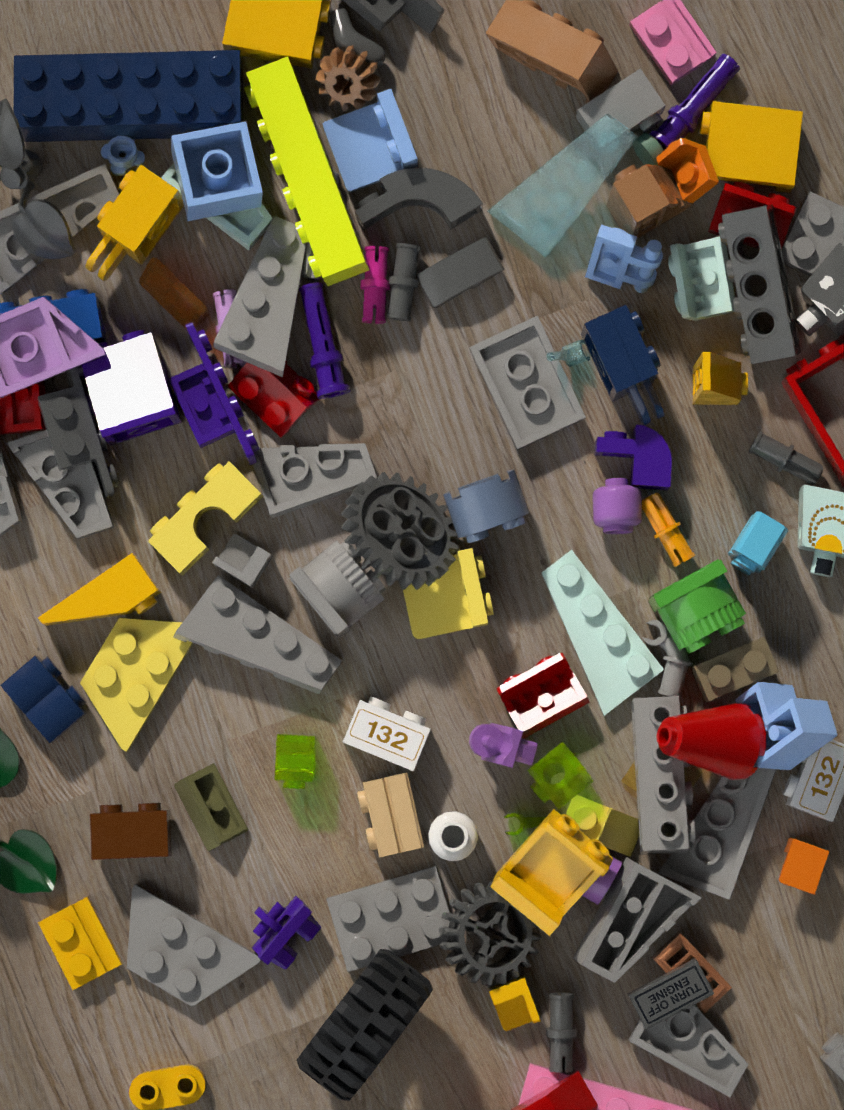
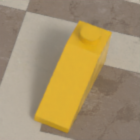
(718, 380)
(112, 593)

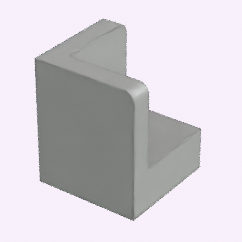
(243, 560)

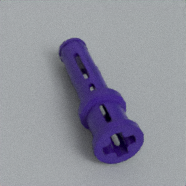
(684, 117)
(326, 357)

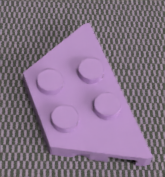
(40, 344)

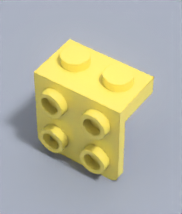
(451, 601)

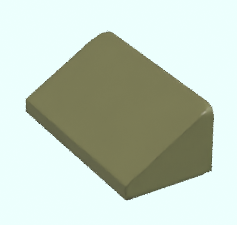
(210, 807)

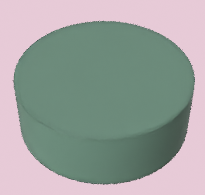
(647, 149)

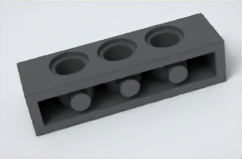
(769, 264)

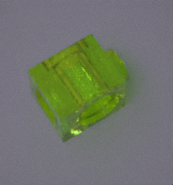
(295, 760)
(559, 761)

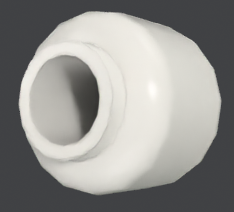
(453, 836)

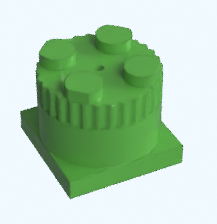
(699, 607)

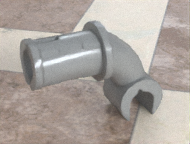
(676, 663)

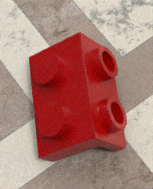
(274, 398)
(542, 694)

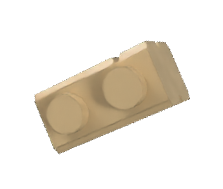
(392, 815)

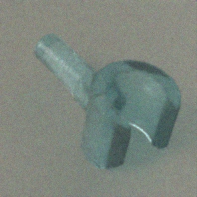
(570, 353)

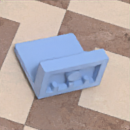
(370, 142)

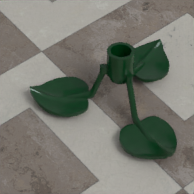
(27, 858)

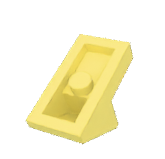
(605, 824)

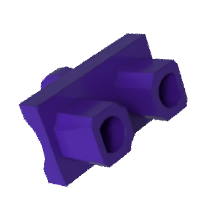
(278, 927)

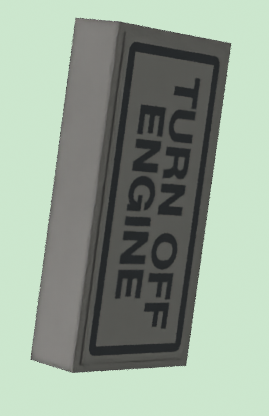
(670, 993)

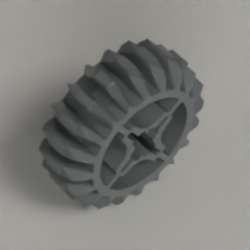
(483, 946)

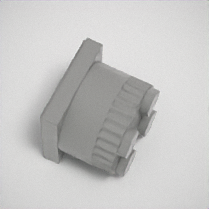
(338, 587)

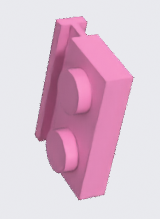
(672, 39)

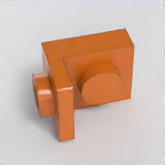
(690, 168)

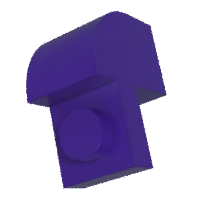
(649, 455)

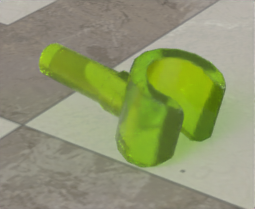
(525, 822)

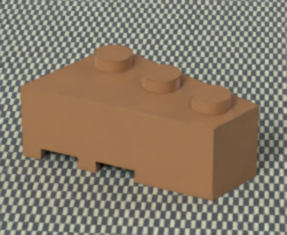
(553, 47)

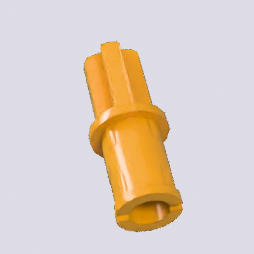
(666, 529)

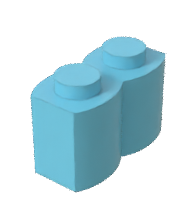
(757, 543)

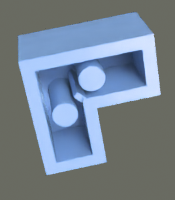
(792, 724)

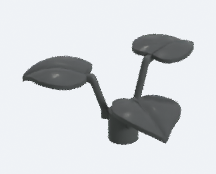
(41, 224)

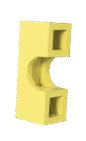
(224, 491)

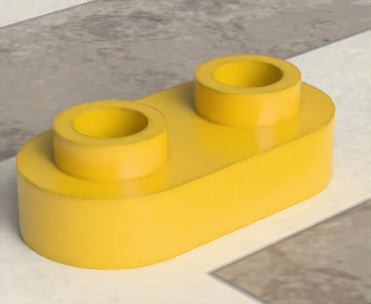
(166, 1087)

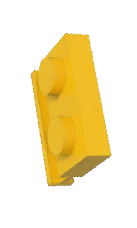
(80, 943)

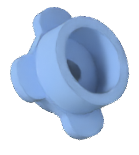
(117, 146)

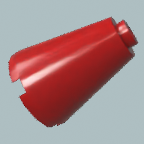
(716, 739)

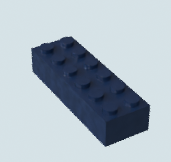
(126, 94)

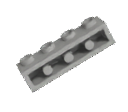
(660, 781)

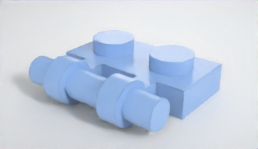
(612, 256)

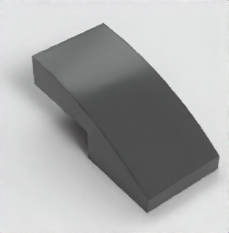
(460, 272)

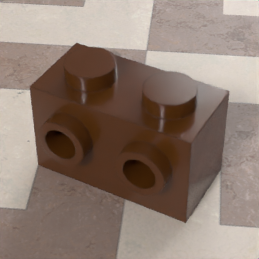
(130, 833)

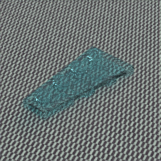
(559, 191)

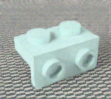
(701, 279)

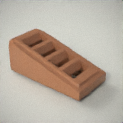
(672, 947)

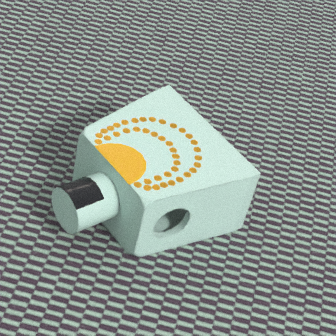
(821, 527)

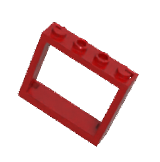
(798, 374)

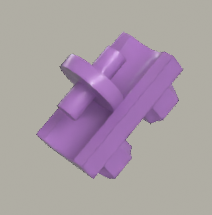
(501, 745)

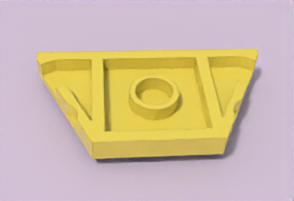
(133, 674)

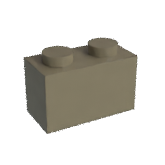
(734, 669)

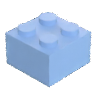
(216, 171)

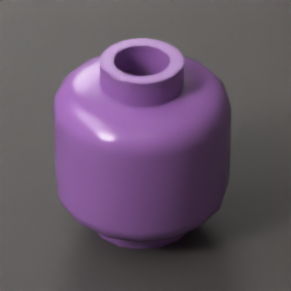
(617, 506)

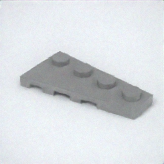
(264, 306)
(245, 630)
(722, 835)

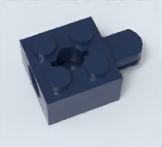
(624, 360)

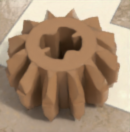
(343, 90)

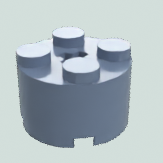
(487, 505)

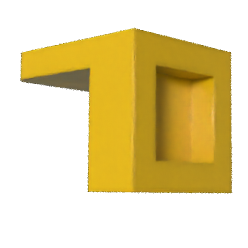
(514, 1003)

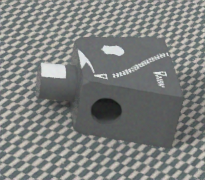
(825, 295)

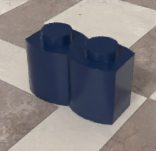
(44, 698)

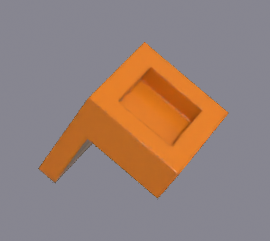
(803, 865)

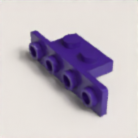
(206, 403)

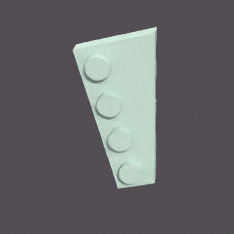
(604, 641)

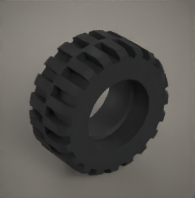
(365, 1025)

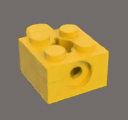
(134, 220)

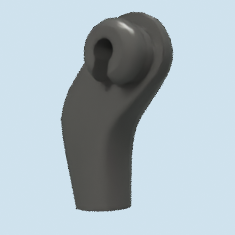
(347, 36)

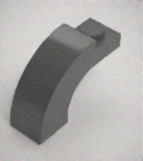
(422, 188)

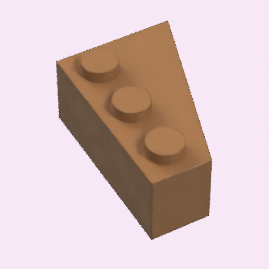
(645, 198)

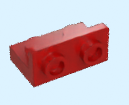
(742, 197)

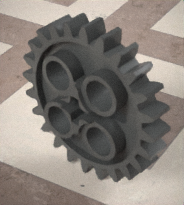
(399, 531)

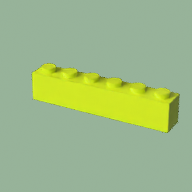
(307, 172)

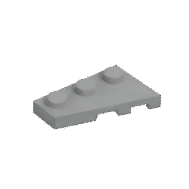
(72, 491)

